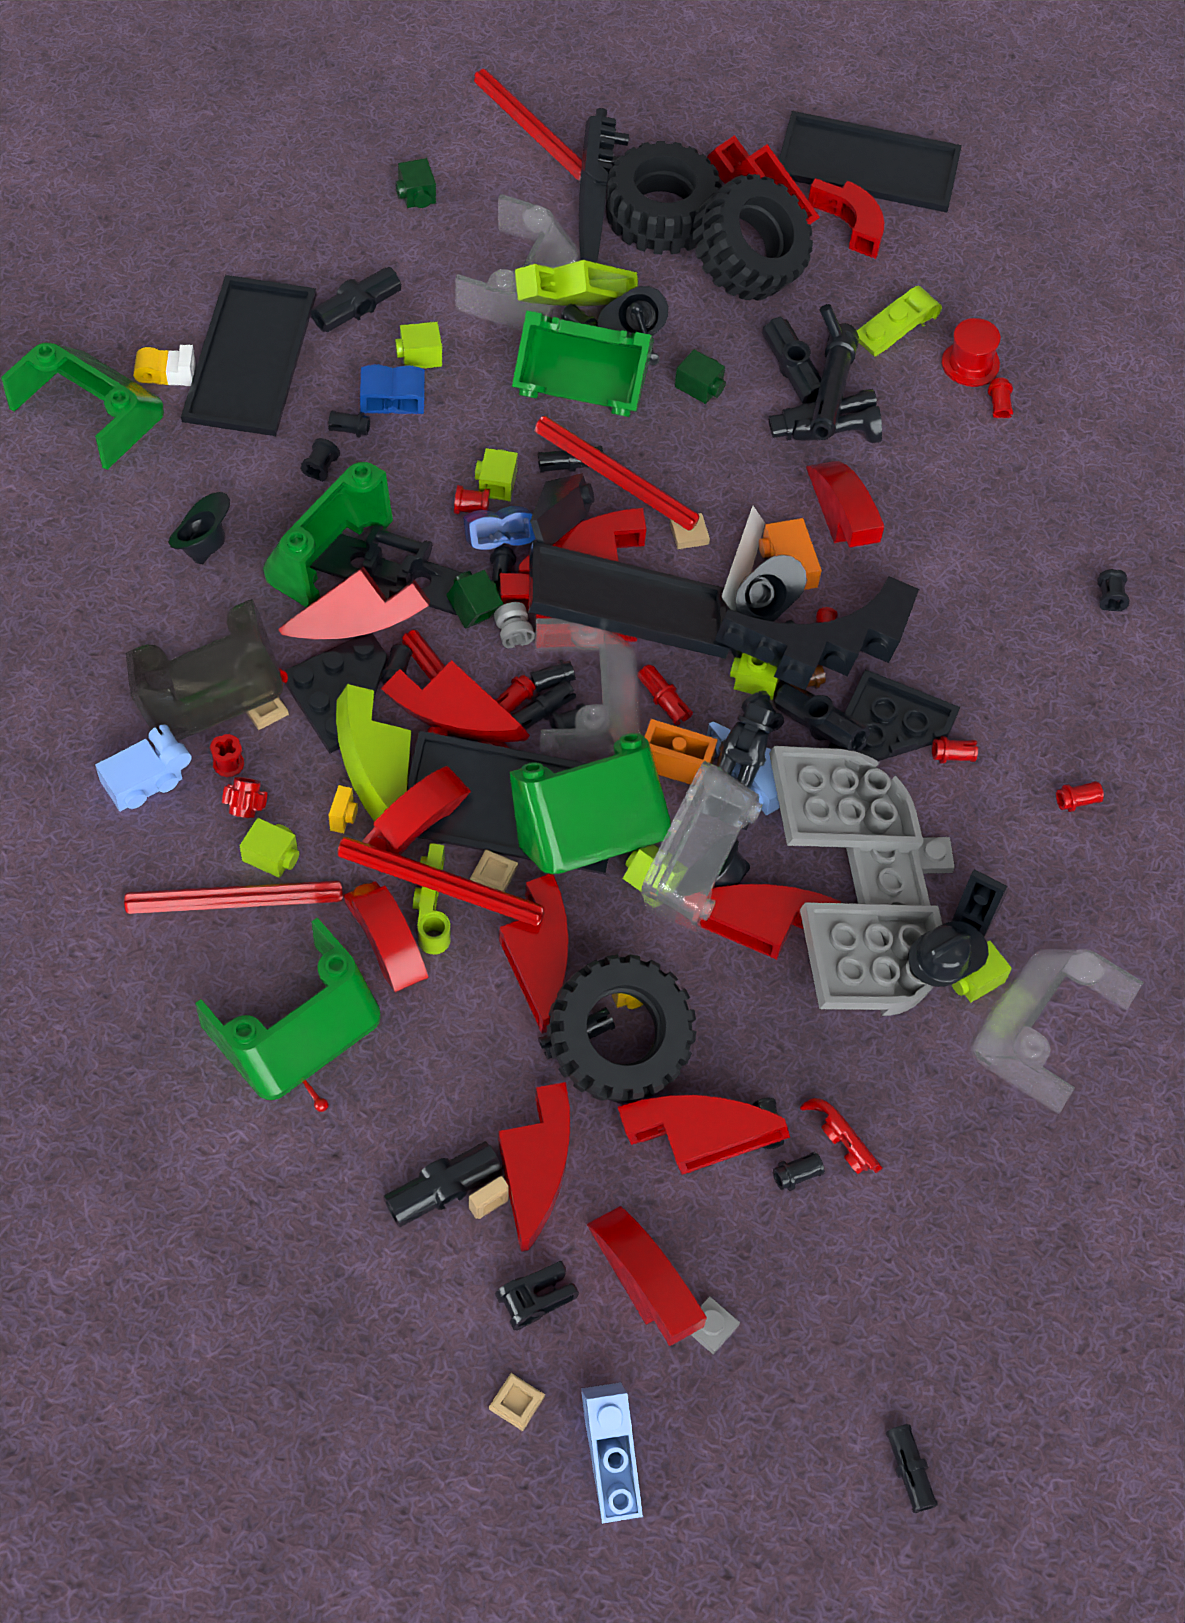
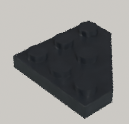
(323, 678)
(898, 716)

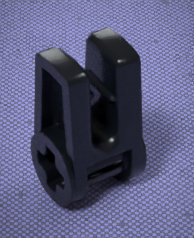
(525, 1305)

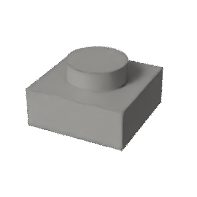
(936, 855)
(717, 1327)

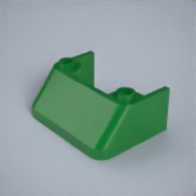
(130, 404)
(309, 1036)

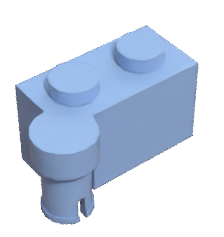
(143, 771)

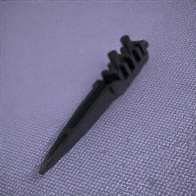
(595, 169)

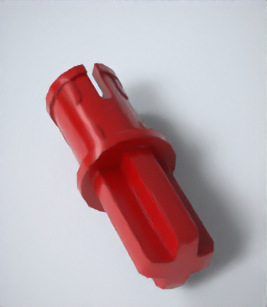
(664, 694)

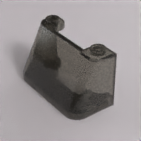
(209, 681)

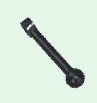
(636, 308)

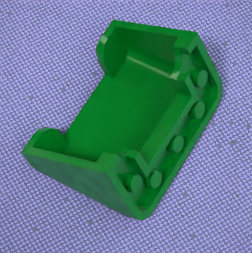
(582, 363)
(351, 502)
(591, 808)

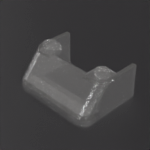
(498, 297)
(598, 724)
(697, 846)
(1016, 1050)

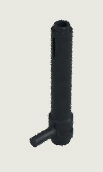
(839, 354)

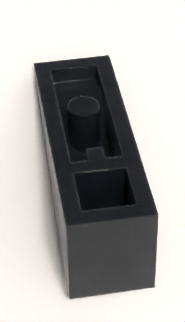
(561, 507)
(980, 901)

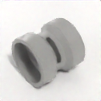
(513, 624)

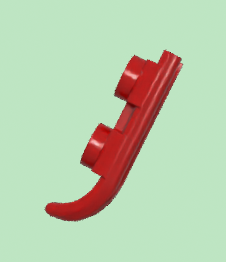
(838, 1129)

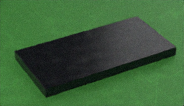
(876, 159)
(249, 356)
(626, 599)
(487, 814)

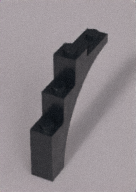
(833, 644)

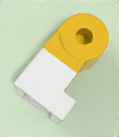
(165, 366)

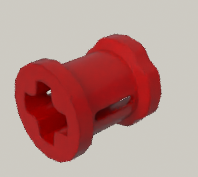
(470, 500)
(226, 755)

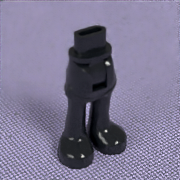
(864, 417)
(747, 744)

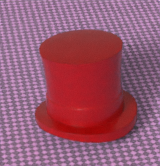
(973, 354)

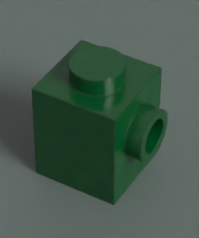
(416, 183)
(700, 377)
(474, 597)

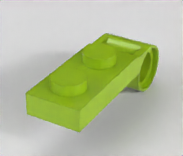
(898, 319)
(426, 901)

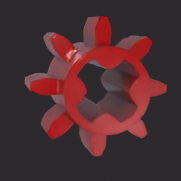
(244, 797)

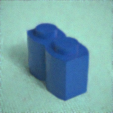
(392, 389)
(490, 530)

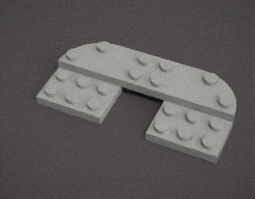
(863, 947)

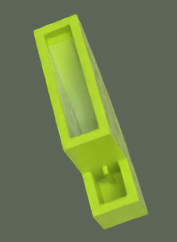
(575, 283)
(371, 751)

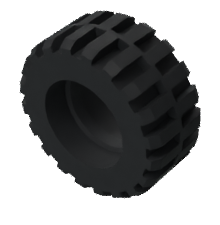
(655, 169)
(775, 218)
(670, 1019)

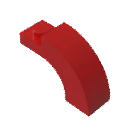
(856, 209)
(417, 810)
(387, 934)

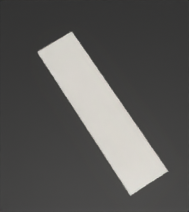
(744, 557)

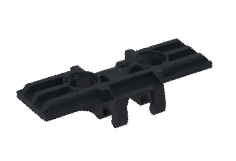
(387, 574)

